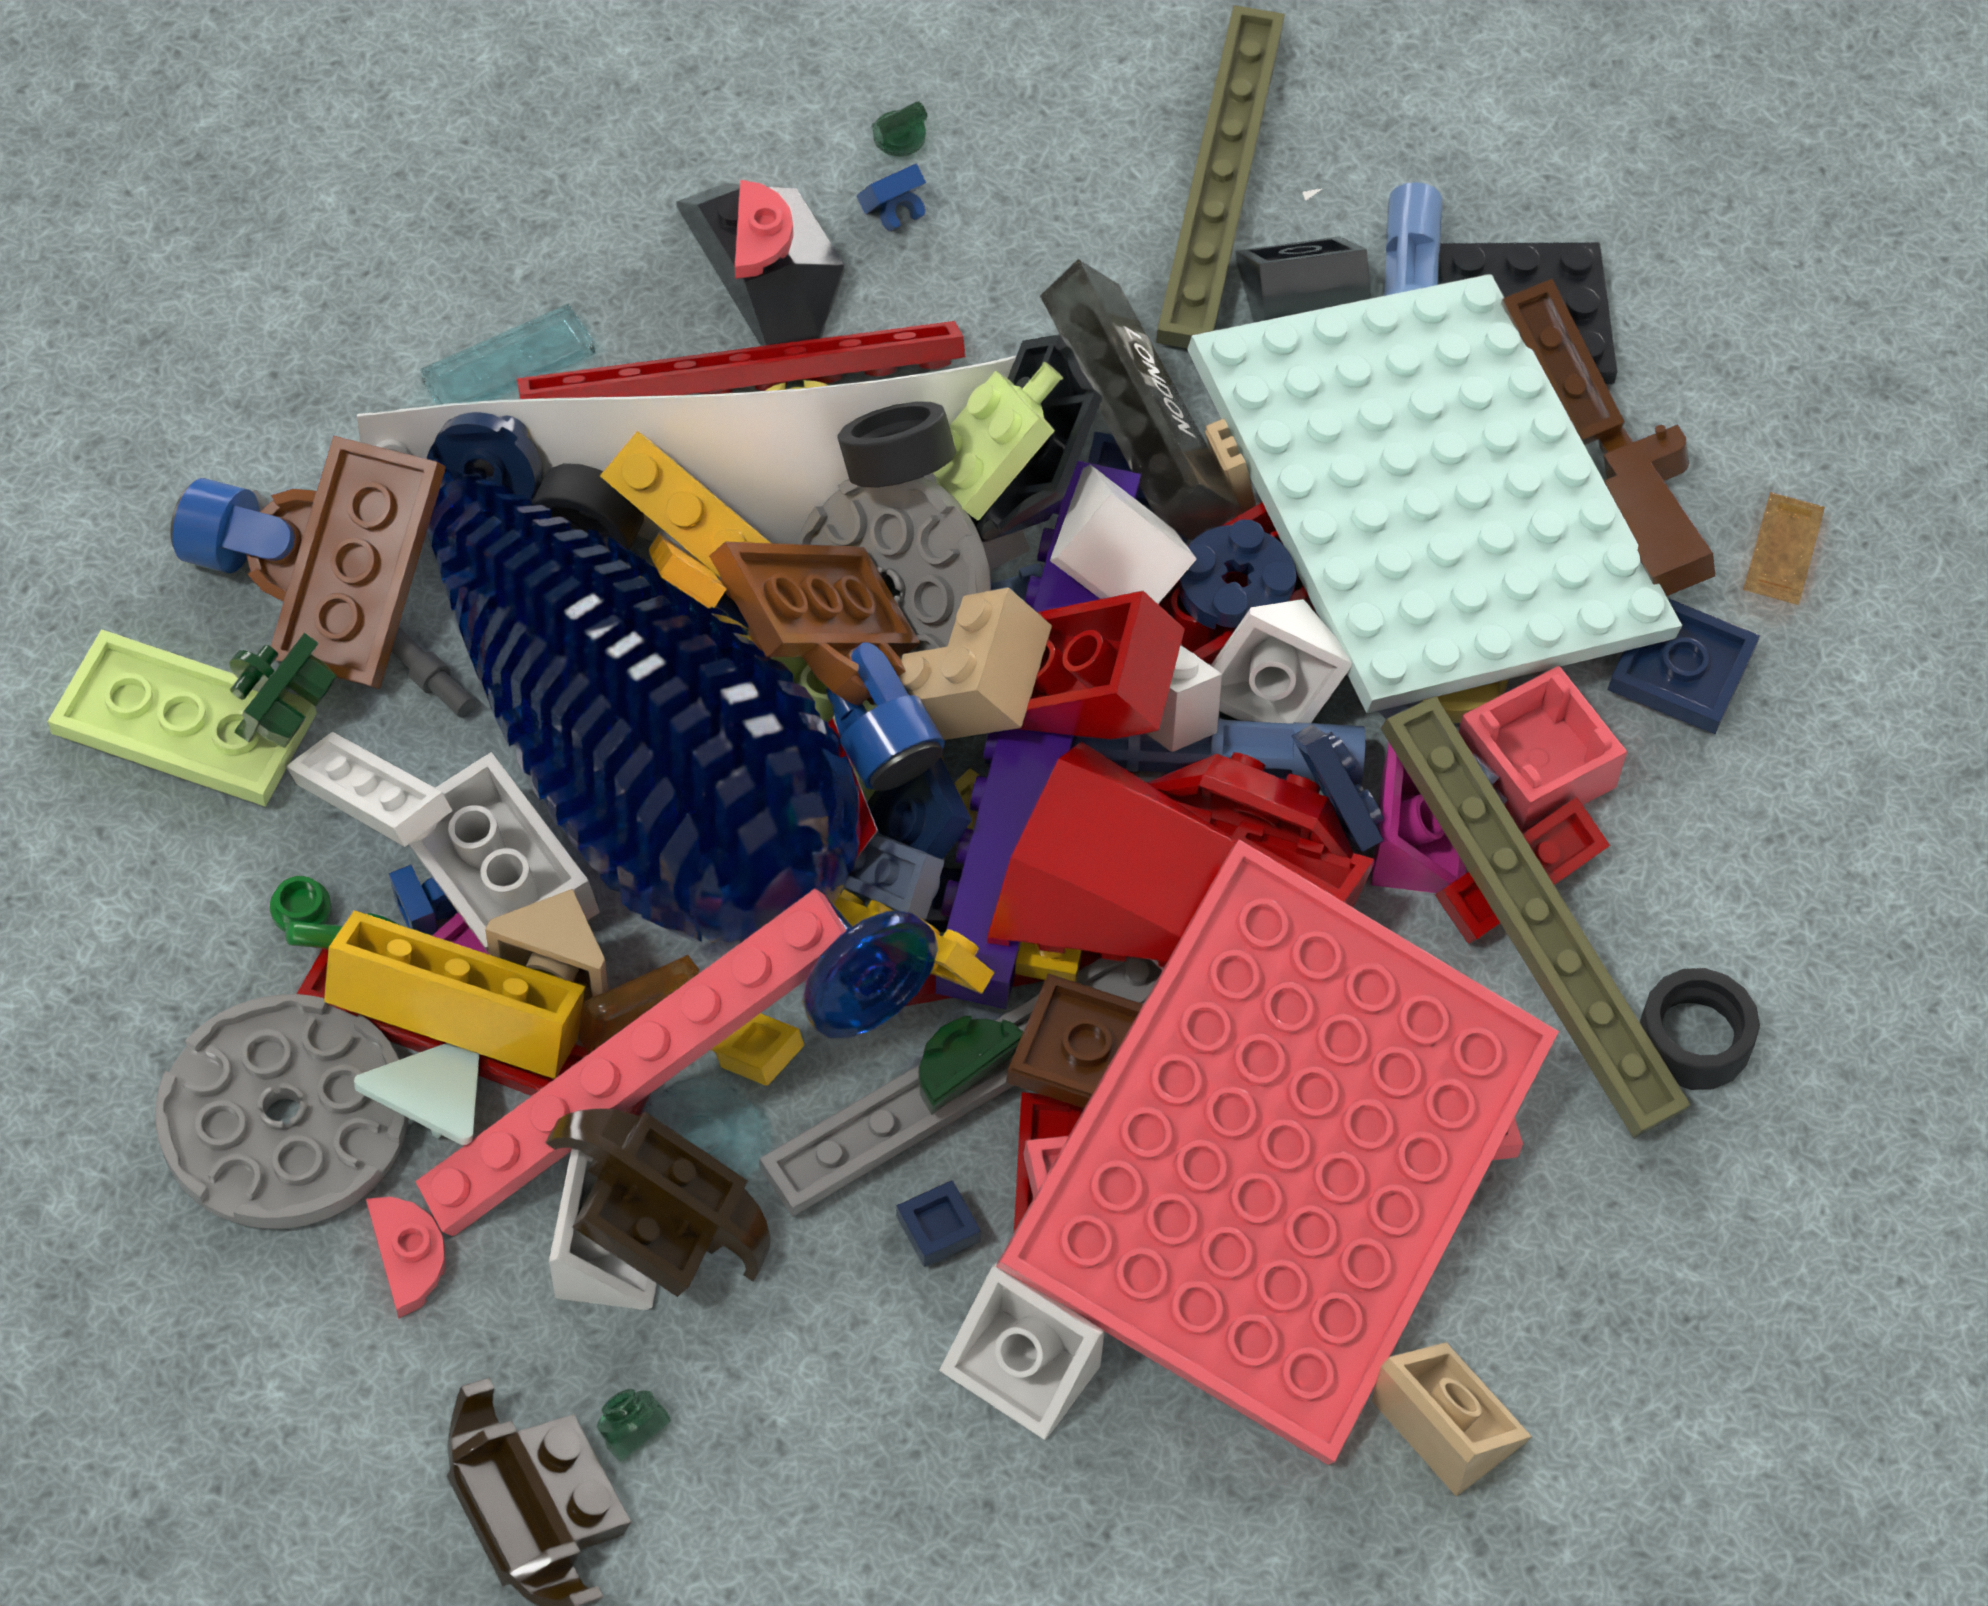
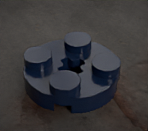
(493, 439)
(1241, 549)

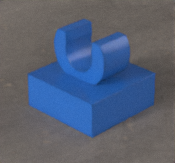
(894, 191)
(419, 903)

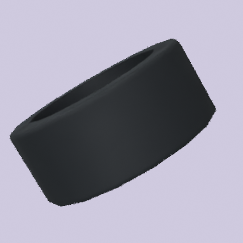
(896, 444)
(580, 488)
(1725, 997)

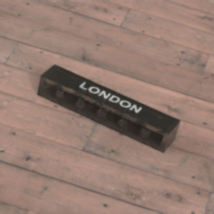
(1140, 402)

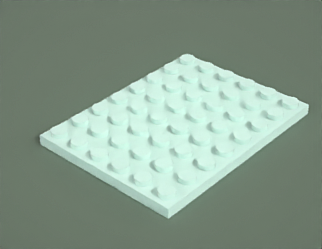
(1431, 491)

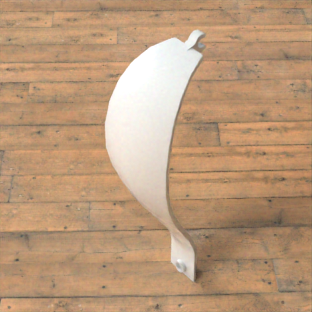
(756, 451)

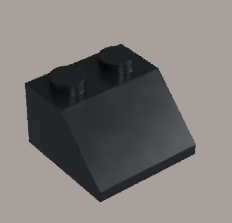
(1303, 276)

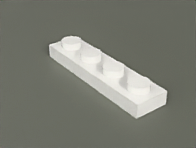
(370, 789)

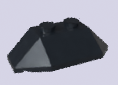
(791, 294)
(1070, 412)

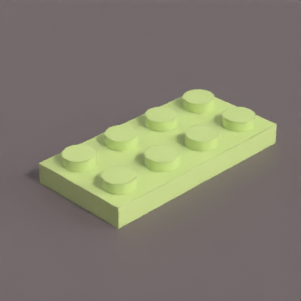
(171, 718)

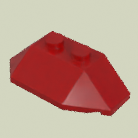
(1240, 791)

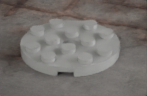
(917, 539)
(256, 1167)

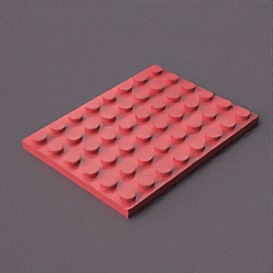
(1280, 1152)

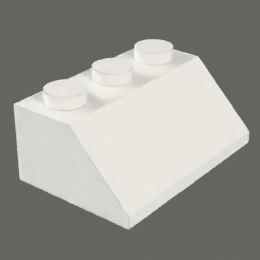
(496, 850)

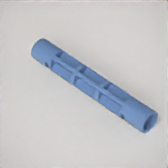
(1413, 237)
(1261, 740)

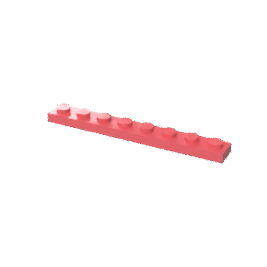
(633, 1061)

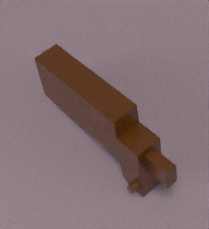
(1666, 537)

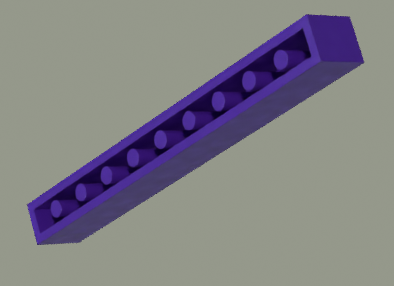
(1014, 784)

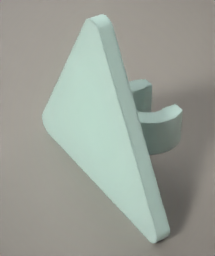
(430, 1089)

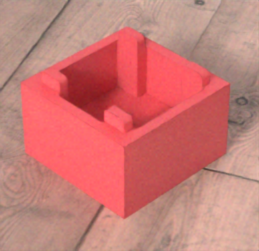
(1544, 747)

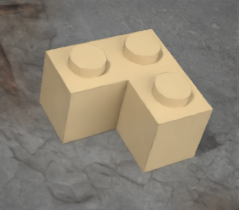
(986, 669)

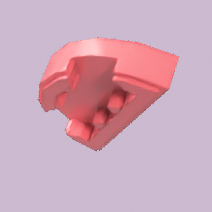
(762, 229)
(409, 1250)

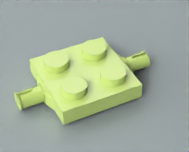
(996, 438)

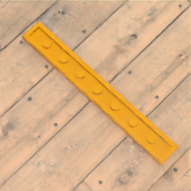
(686, 571)

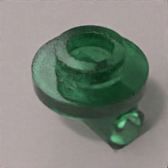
(901, 130)
(630, 1421)

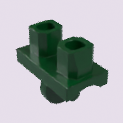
(267, 711)

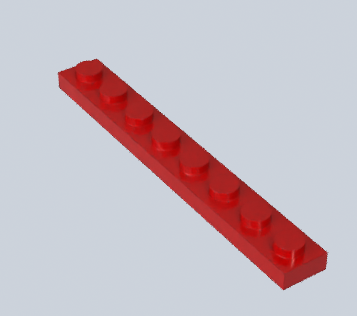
(761, 366)

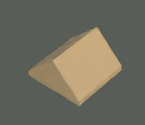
(552, 940)
(1447, 1414)

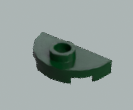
(962, 1056)

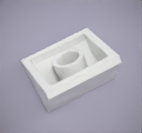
(1118, 543)
(1280, 665)
(580, 1266)
(1024, 1352)

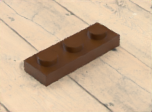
(1563, 355)

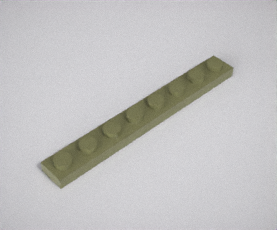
(1220, 176)
(1535, 917)

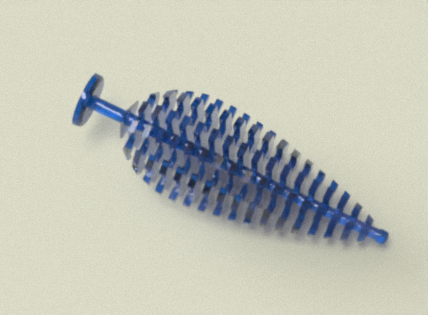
(667, 744)

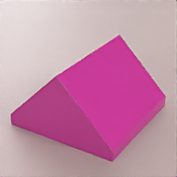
(1413, 846)

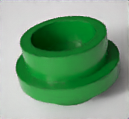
(300, 901)

